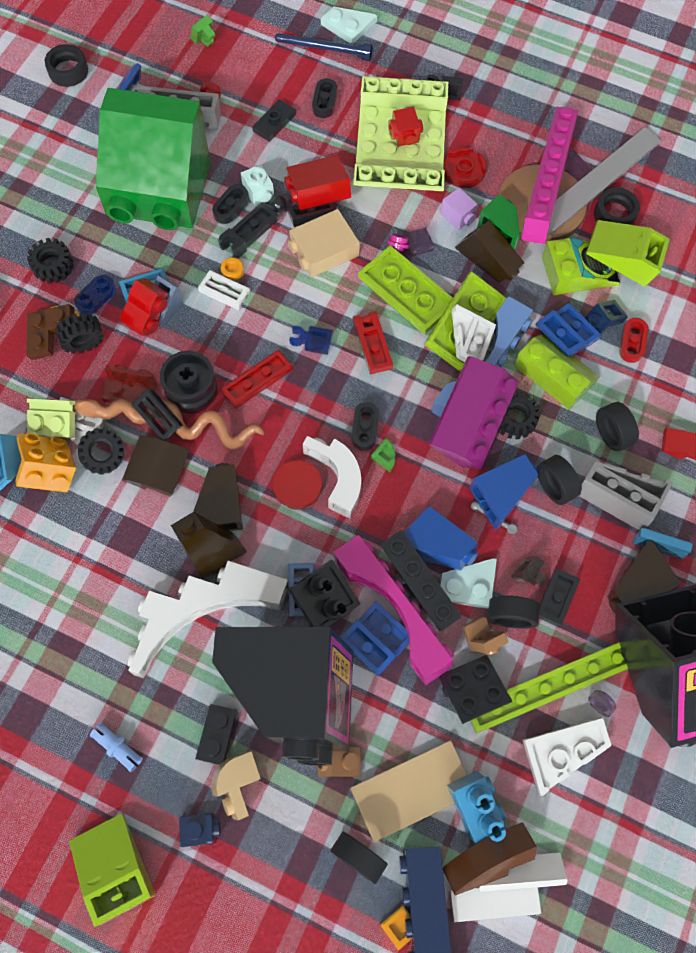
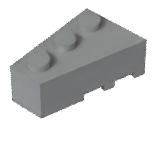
(624, 494)

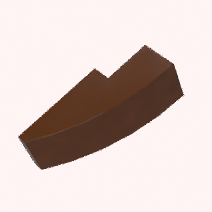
(490, 860)

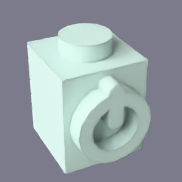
(257, 184)

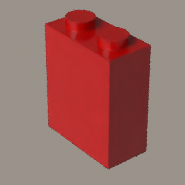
(318, 182)

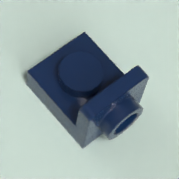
(606, 315)
(198, 830)

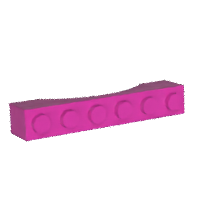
(359, 565)

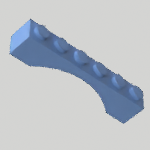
(510, 322)

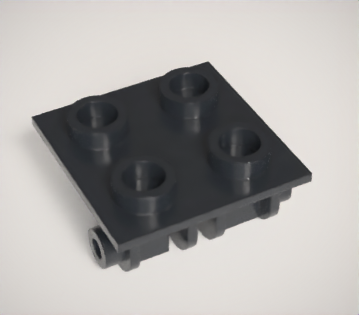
(474, 689)

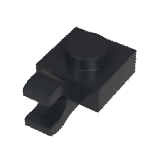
(454, 85)

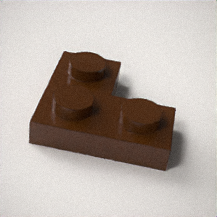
(41, 327)

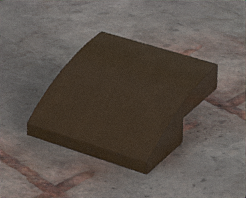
(155, 465)

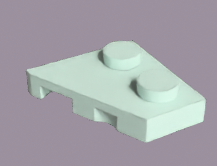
(348, 23)
(471, 585)

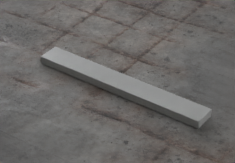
(602, 177)

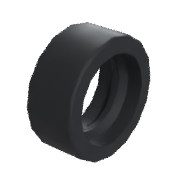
(65, 53)
(622, 197)
(617, 426)
(559, 479)
(513, 612)
(359, 857)

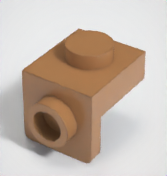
(481, 638)
(343, 764)

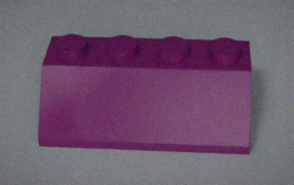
(473, 413)

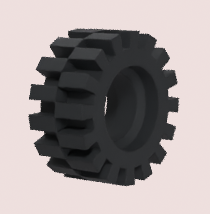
(46, 250)
(79, 333)
(532, 417)
(107, 437)

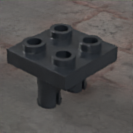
(324, 596)

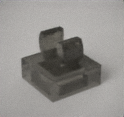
(529, 571)

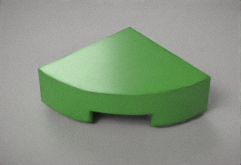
(385, 455)

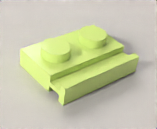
(51, 417)

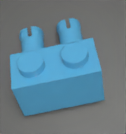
(478, 808)

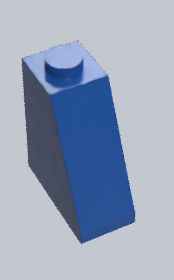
(503, 488)
(441, 541)

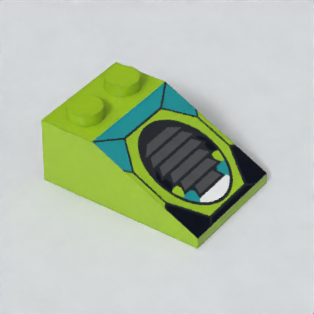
(573, 270)

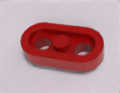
(633, 342)

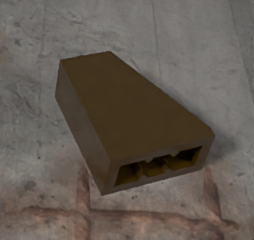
(491, 252)
(220, 497)
(207, 543)
(644, 577)

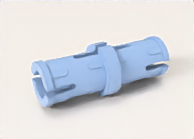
(116, 747)

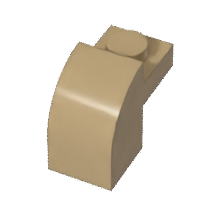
(228, 779)

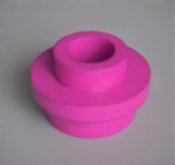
(398, 242)

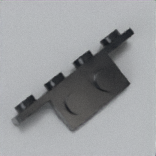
(420, 581)

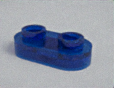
(96, 294)

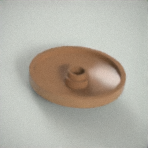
(519, 189)

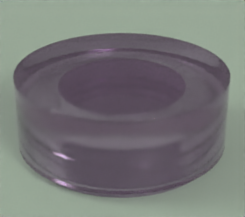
(602, 703)

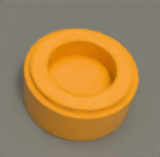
(232, 268)

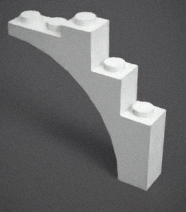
(167, 615)

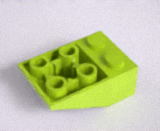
(629, 249)
(110, 870)

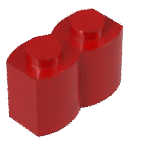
(144, 307)

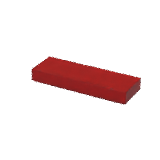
(256, 379)

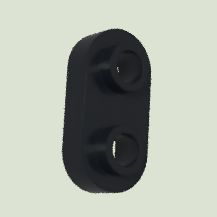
(324, 98)
(228, 205)
(364, 427)

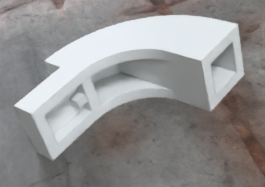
(345, 466)

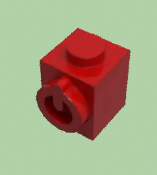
(405, 126)

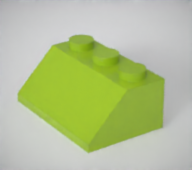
(554, 372)

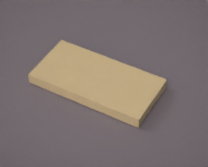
(408, 791)

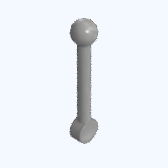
(512, 529)

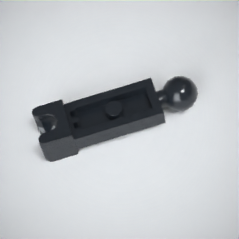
(252, 226)

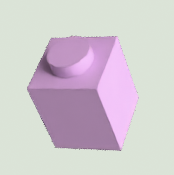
(459, 209)

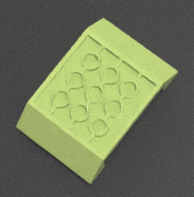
(379, 157)

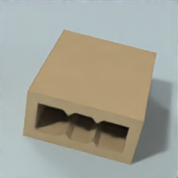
(323, 243)

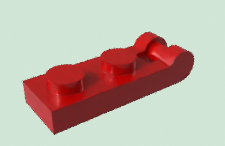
(373, 343)

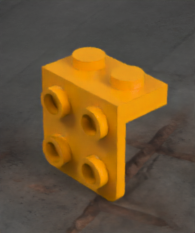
(44, 463)

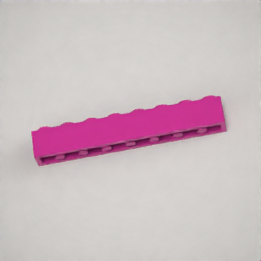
(549, 176)

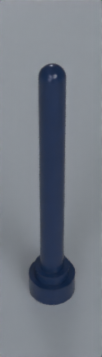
(363, 51)

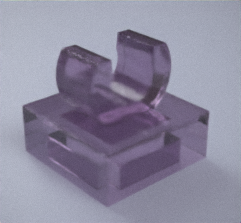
(419, 242)

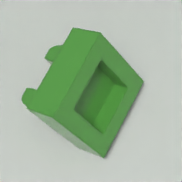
(203, 31)

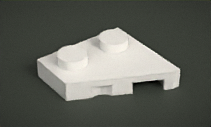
(471, 333)

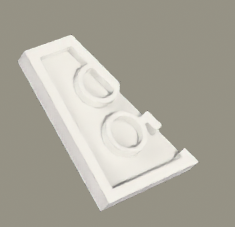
(564, 750)

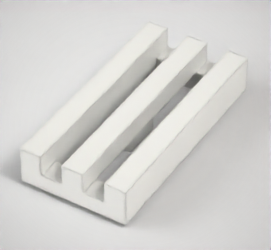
(218, 291)

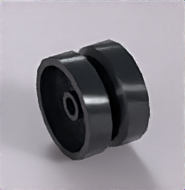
(189, 381)

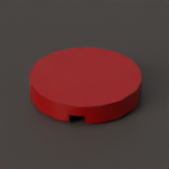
(464, 167)
(297, 484)

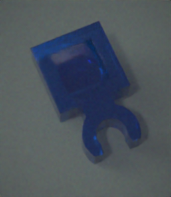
(315, 340)

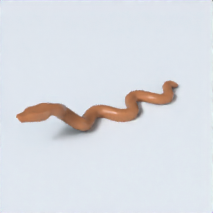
(93, 409)

